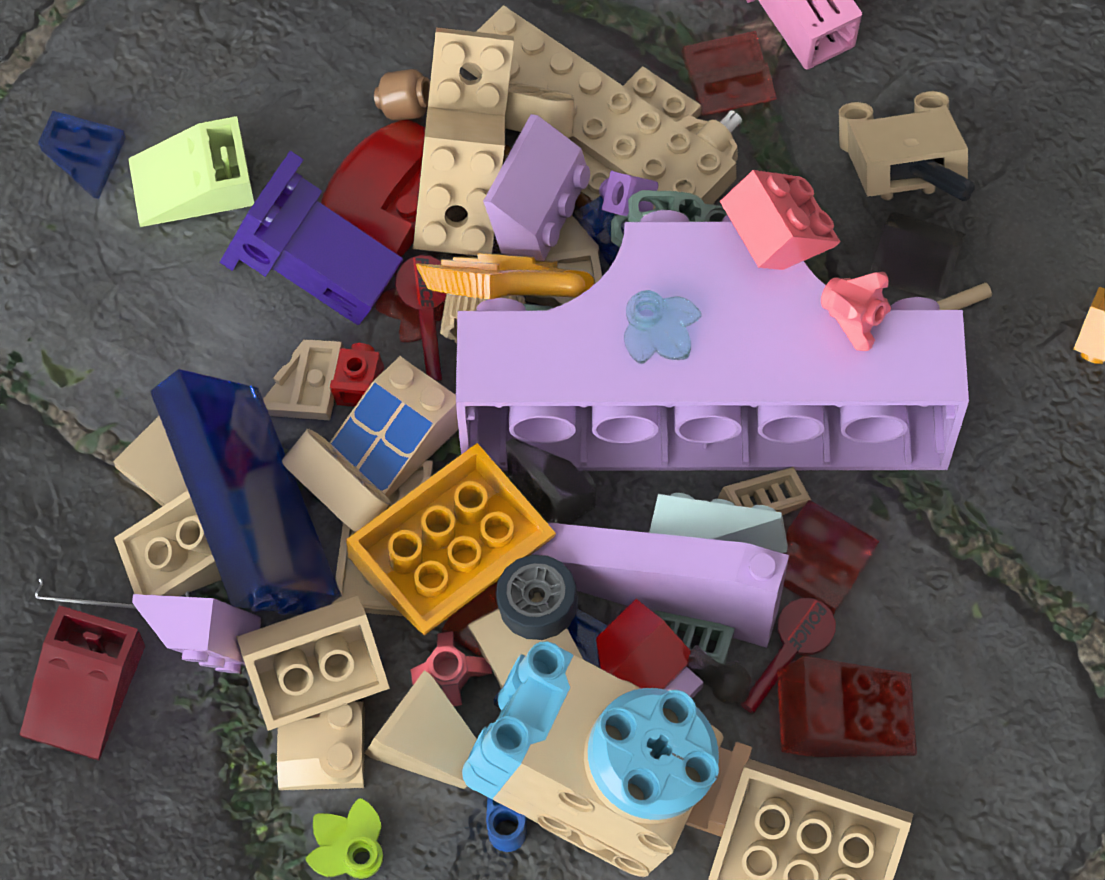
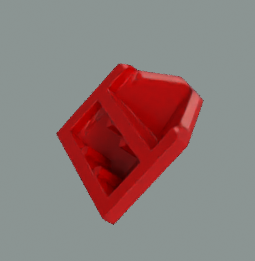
(642, 648)

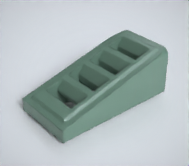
(708, 630)

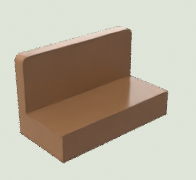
(713, 809)

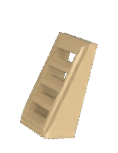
(741, 492)

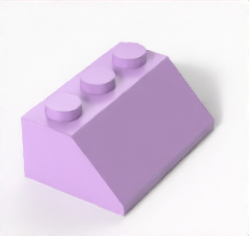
(536, 190)
(199, 628)

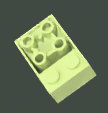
(192, 174)

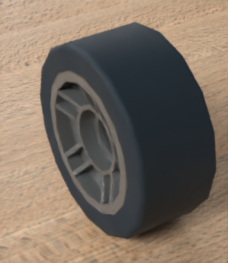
(517, 589)

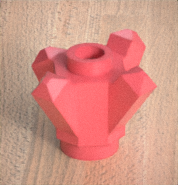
(857, 306)
(451, 667)

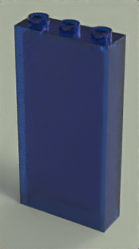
(244, 494)

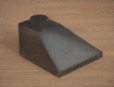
(550, 483)

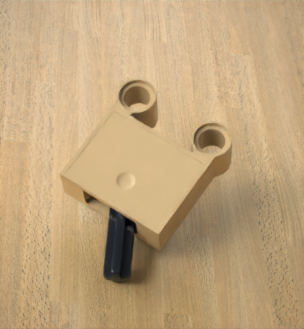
(907, 149)

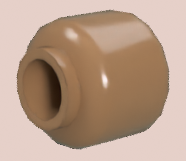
(403, 94)

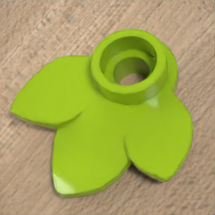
(344, 838)

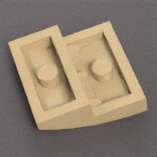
(502, 646)

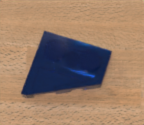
(82, 149)
(598, 226)

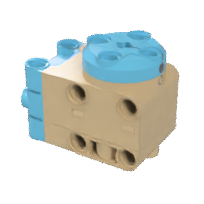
(595, 758)

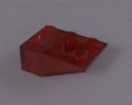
(845, 710)

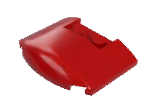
(380, 184)

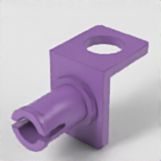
(619, 188)

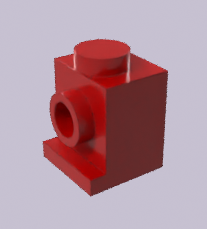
(351, 385)

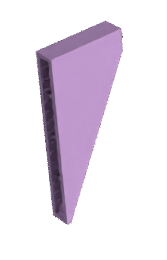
(676, 575)

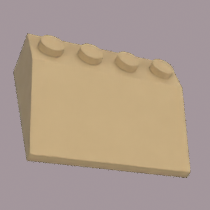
(806, 831)

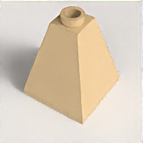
(425, 735)

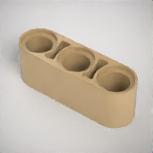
(548, 104)
(335, 481)

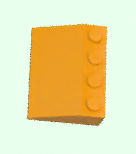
(448, 539)

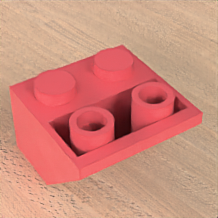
(779, 219)

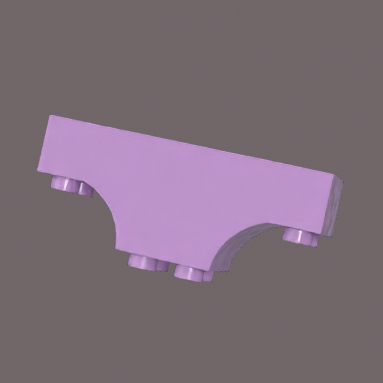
(763, 379)

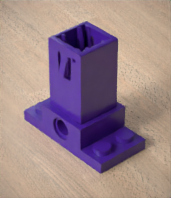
(311, 245)

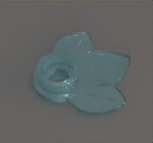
(663, 331)

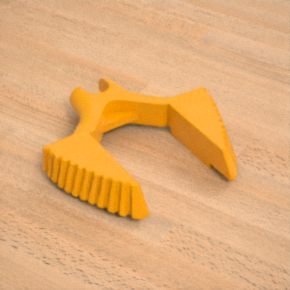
(504, 275)

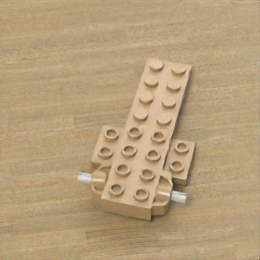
(626, 128)

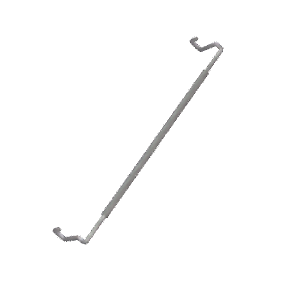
(86, 601)

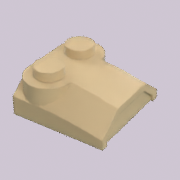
(323, 750)

